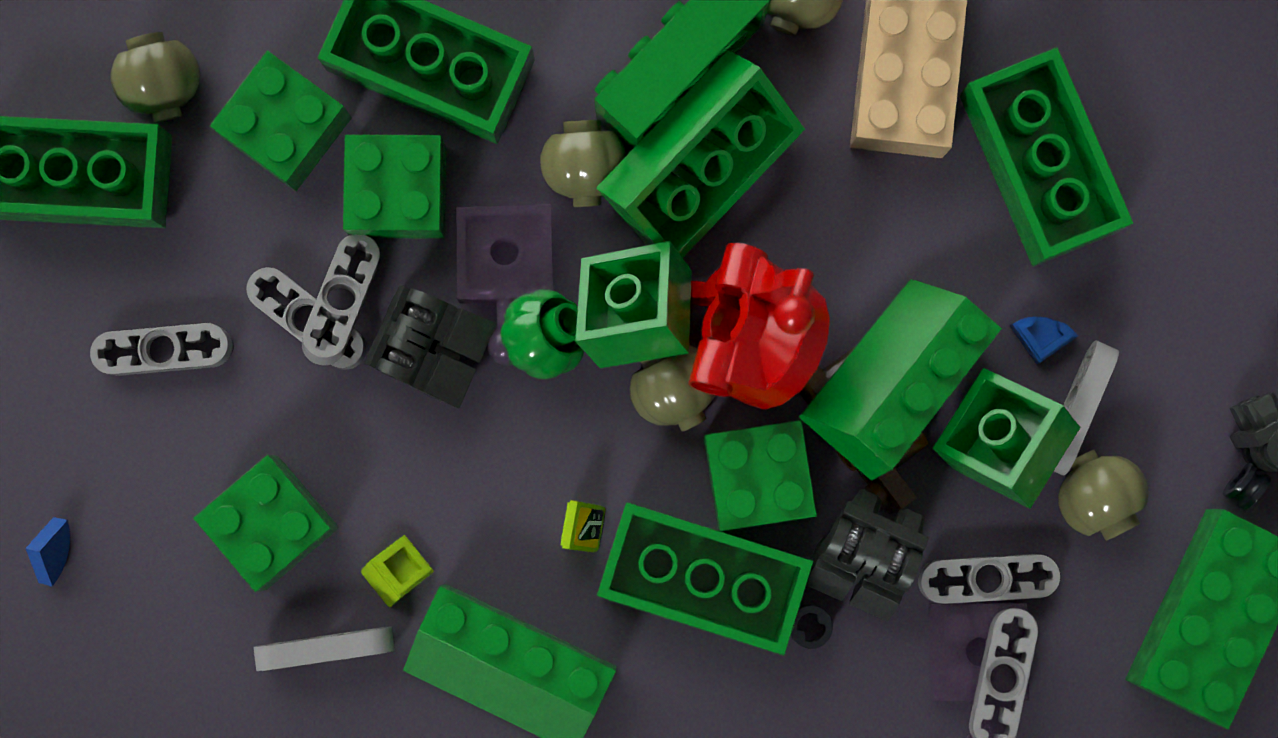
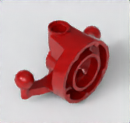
(759, 329)

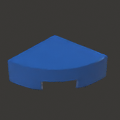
(1042, 336)
(50, 551)

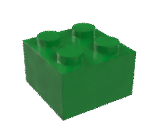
(281, 120)
(395, 186)
(634, 305)
(1007, 437)
(759, 475)
(266, 523)

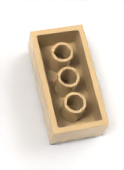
(908, 76)

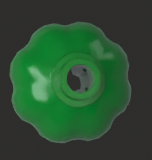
(542, 334)

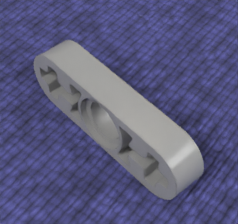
(340, 264)
(272, 307)
(128, 364)
(1086, 395)
(1023, 563)
(1024, 645)
(324, 648)

